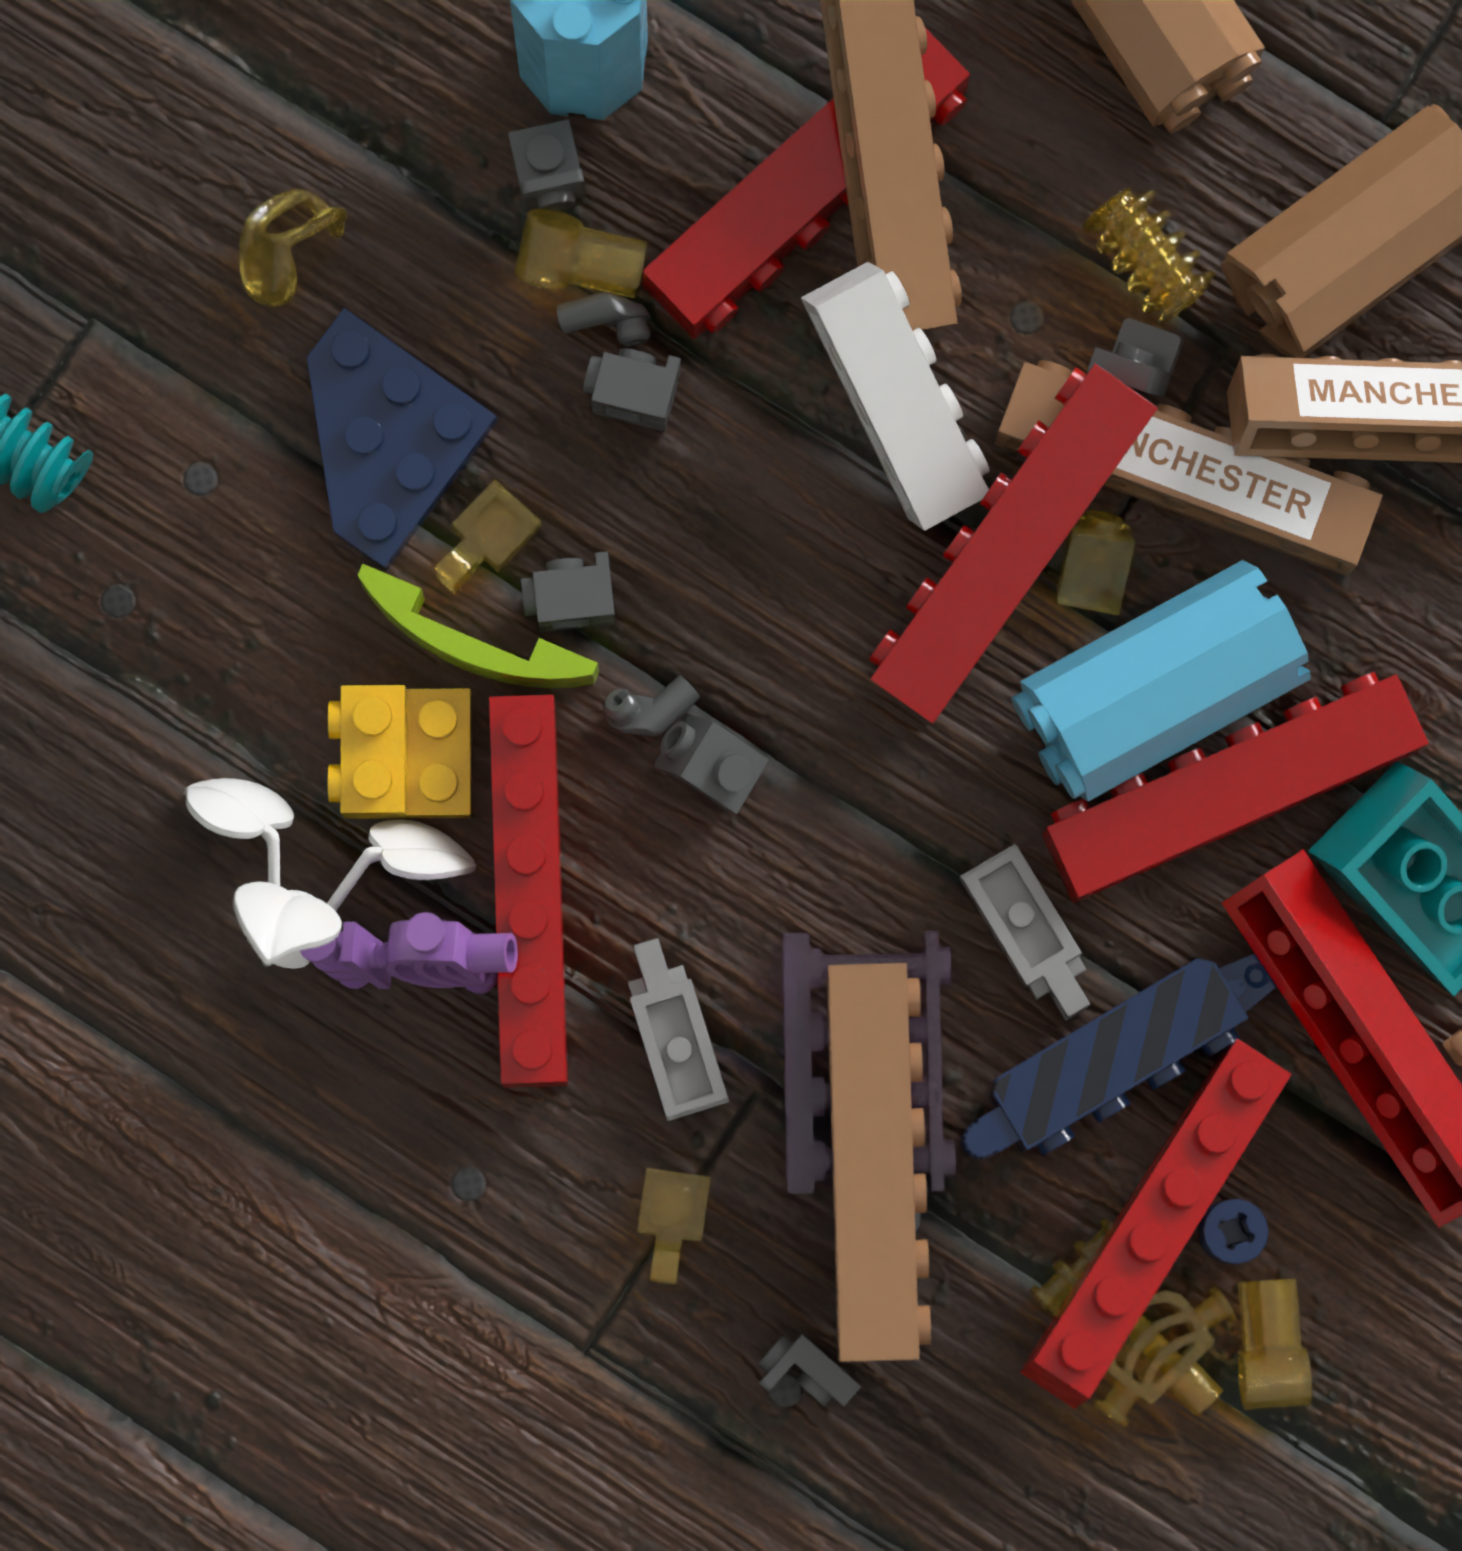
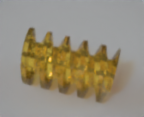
(1149, 253)

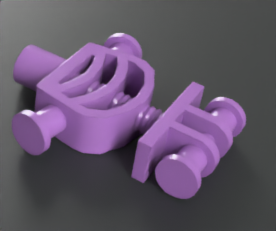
(419, 953)

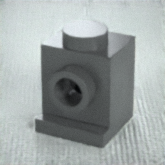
(633, 387)
(570, 594)

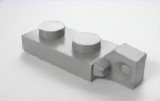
(1028, 929)
(674, 1035)

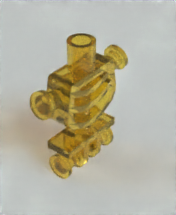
(1179, 1371)

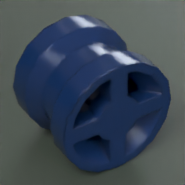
(1217, 1236)

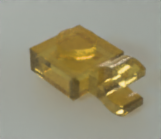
(491, 531)
(673, 1212)

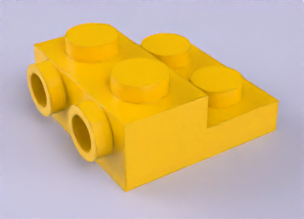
(402, 752)

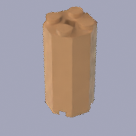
(1175, 52)
(1354, 236)

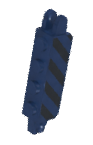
(1115, 1053)

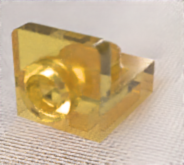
(1096, 563)

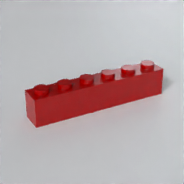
(773, 212)
(1013, 542)
(1234, 787)
(529, 889)
(1359, 1025)
(1155, 1224)

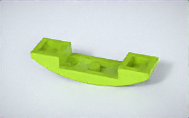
(548, 665)

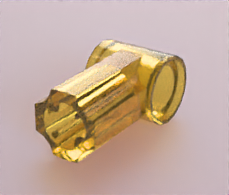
(562, 252)
(1273, 1364)

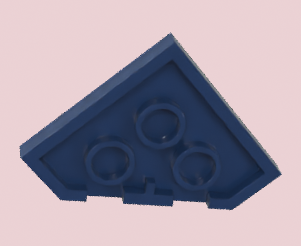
(386, 436)

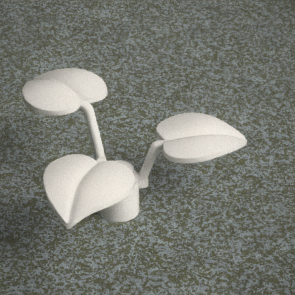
(289, 921)

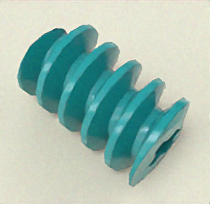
(35, 465)

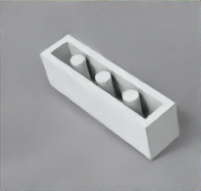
(897, 394)

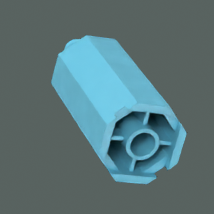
(581, 52)
(1162, 682)

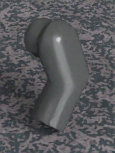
(606, 309)
(649, 714)

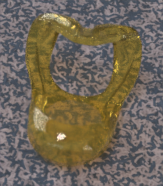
(266, 258)

